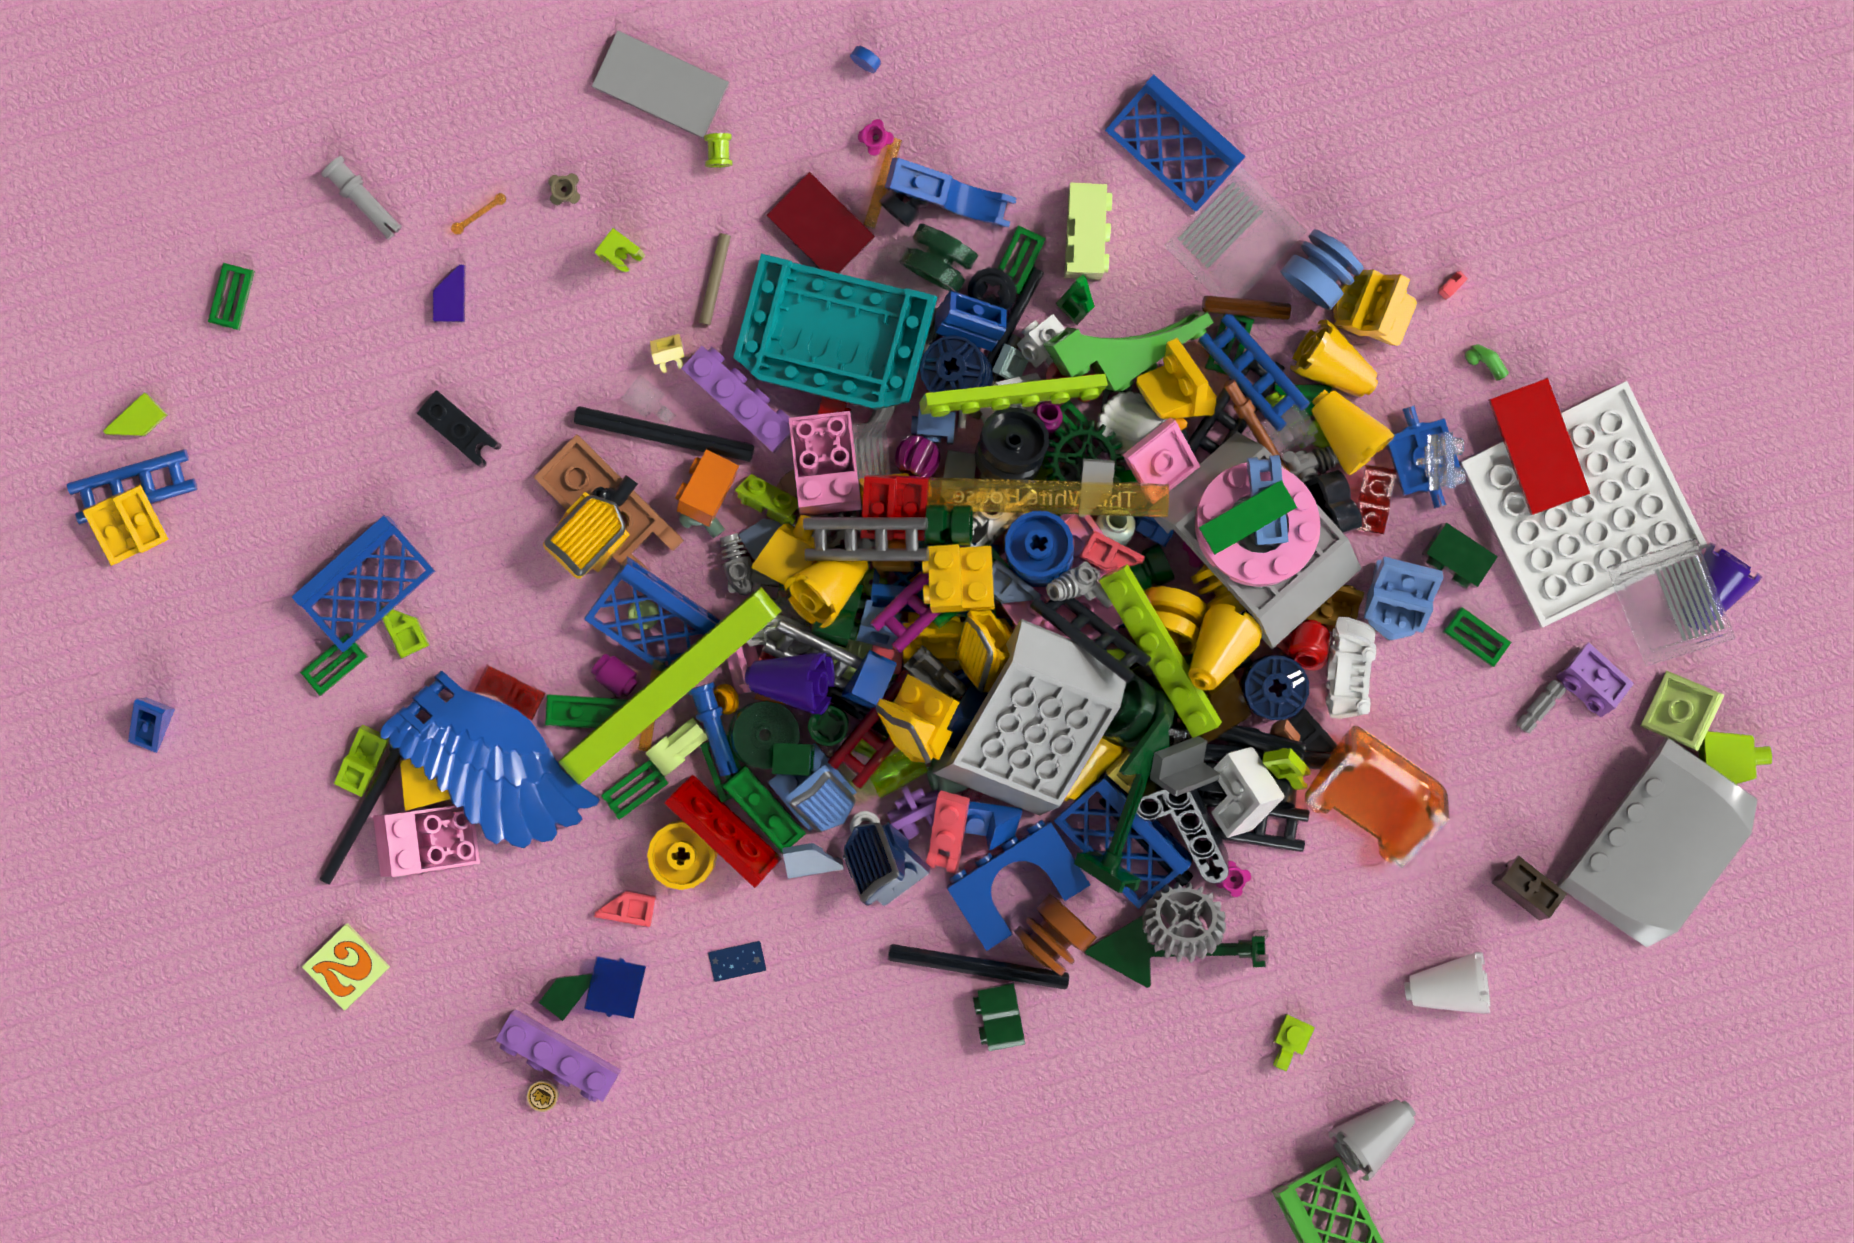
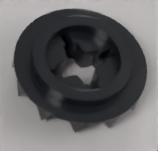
(978, 287)

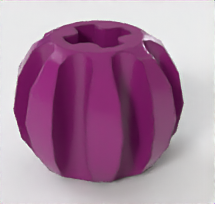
(917, 456)

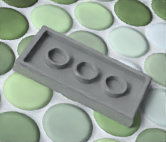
(660, 84)

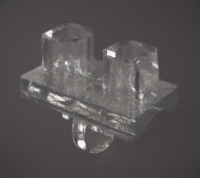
(1440, 461)

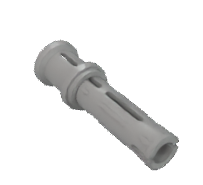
(352, 187)

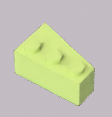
(1087, 231)

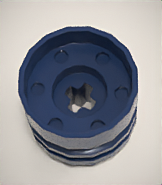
(953, 352)
(1260, 676)

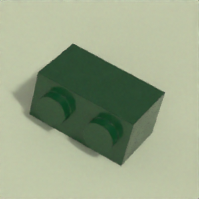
(1459, 556)

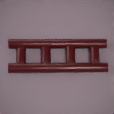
(863, 731)

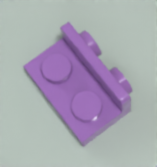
(1595, 680)

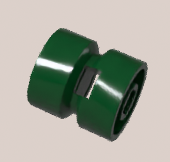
(949, 525)
(1154, 568)
(829, 727)

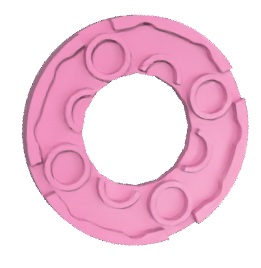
(1253, 567)

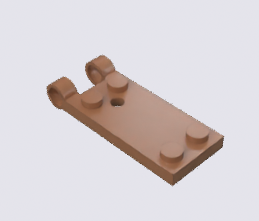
(582, 470)

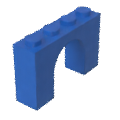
(973, 889)

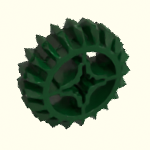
(1088, 435)

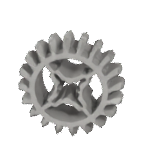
(1184, 907)

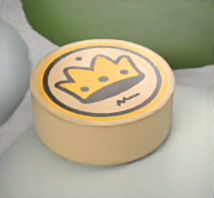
(542, 1095)

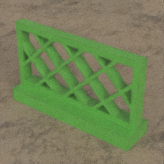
(1301, 1221)

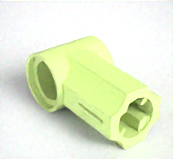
(672, 750)

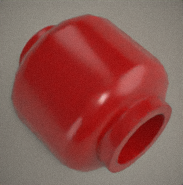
(1309, 644)

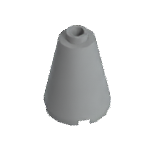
(1372, 1137)

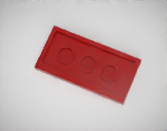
(1539, 446)
(723, 830)

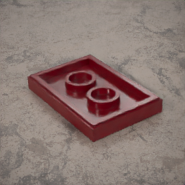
(820, 225)

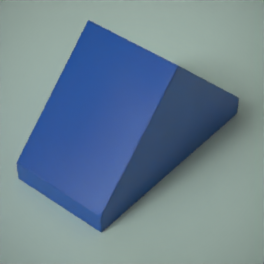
(870, 680)
(149, 723)

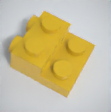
(959, 578)

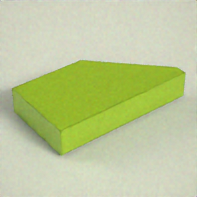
(138, 418)
(405, 632)

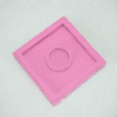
(1162, 456)

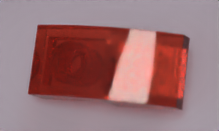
(1375, 498)
(509, 691)

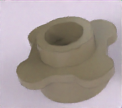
(569, 181)

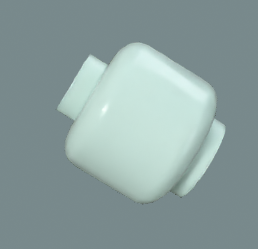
(1117, 527)

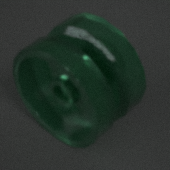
(941, 253)
(1138, 712)
(746, 727)

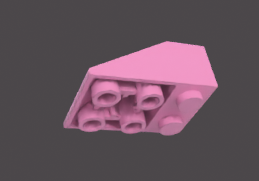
(825, 463)
(424, 840)

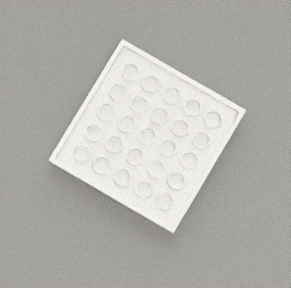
(1630, 511)

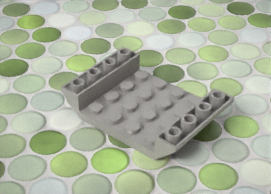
(1277, 606)
(1036, 722)

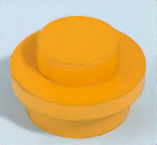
(726, 698)

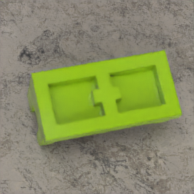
(615, 248)

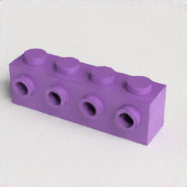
(745, 405)
(558, 1055)

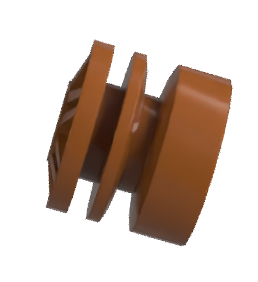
(1055, 935)

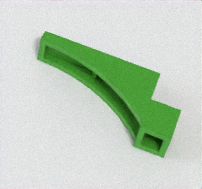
(1120, 357)

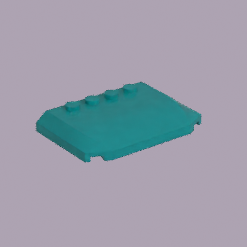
(833, 334)

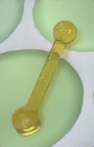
(458, 228)

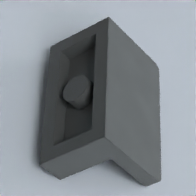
(1182, 767)

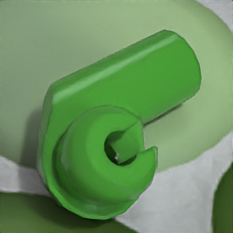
(1489, 357)

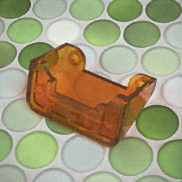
(1380, 795)

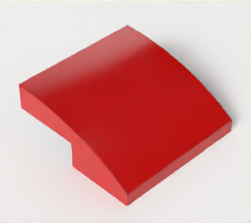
(894, 498)

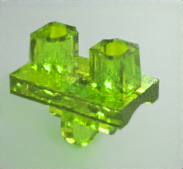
(895, 773)

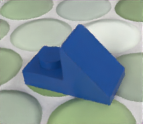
(993, 821)

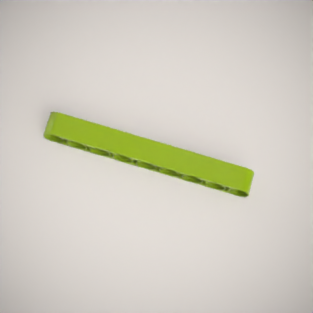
(670, 685)

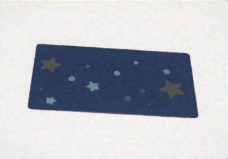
(737, 961)

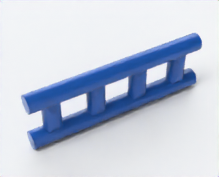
(1272, 374)
(142, 469)

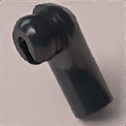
(619, 494)

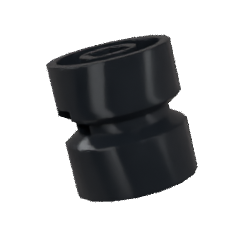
(904, 213)

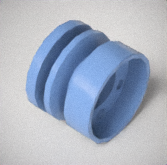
(1326, 263)

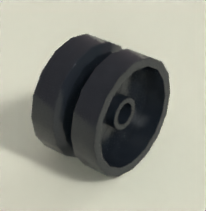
(1012, 445)

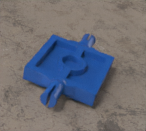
(1408, 447)

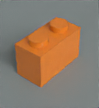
(707, 487)

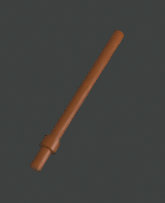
(1245, 410)

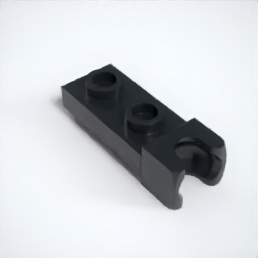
(457, 427)

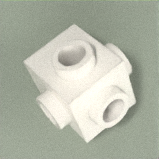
(1035, 336)

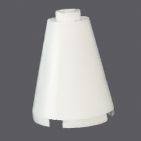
(1452, 986)

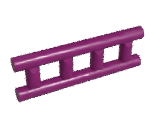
(909, 597)

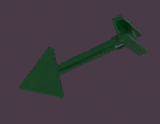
(1107, 866)
(1130, 952)

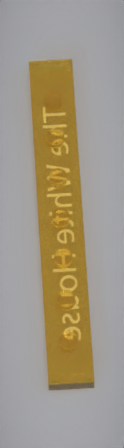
(1051, 496)

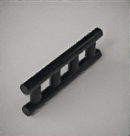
(1199, 436)
(1096, 649)
(1259, 837)

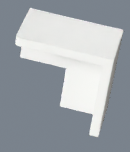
(1249, 792)

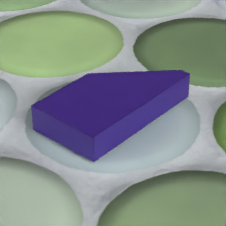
(450, 297)

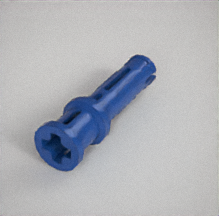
(710, 714)

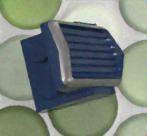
(882, 863)

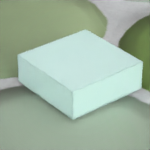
(1010, 363)

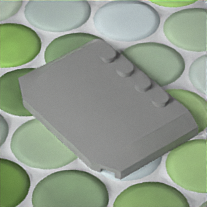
(1662, 846)

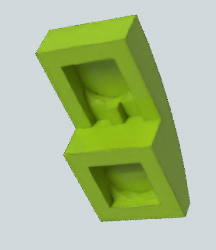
(361, 761)

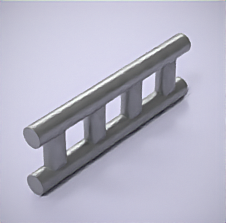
(880, 525)
(816, 645)

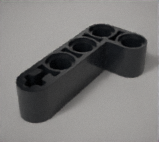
(1190, 828)

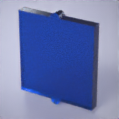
(615, 987)

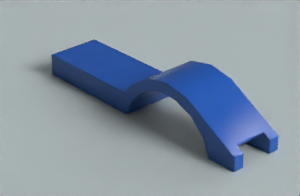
(947, 192)

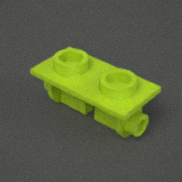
(761, 495)

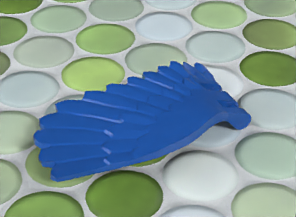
(488, 763)

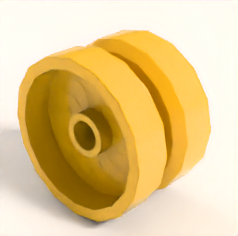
(1180, 613)
(671, 869)

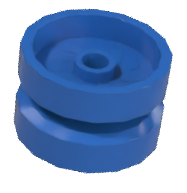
(1035, 531)

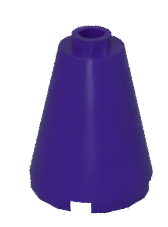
(1729, 575)
(794, 680)

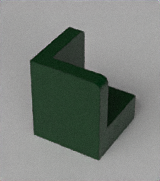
(793, 759)

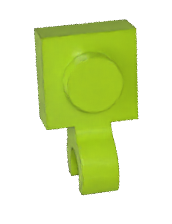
(1288, 765)
(1293, 1037)

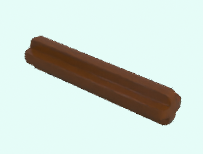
(1246, 307)

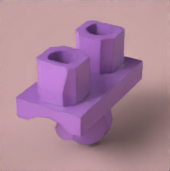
(912, 808)

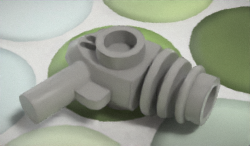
(1306, 465)
(738, 568)
(1078, 582)

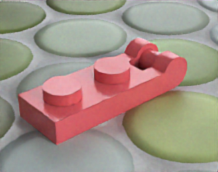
(948, 831)

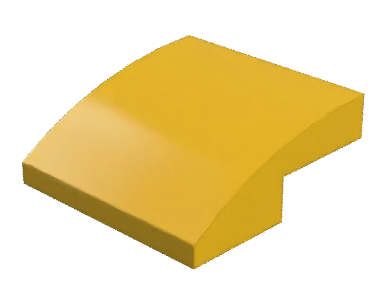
(125, 524)

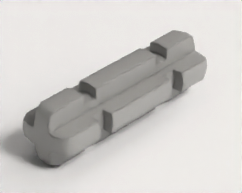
(1541, 706)

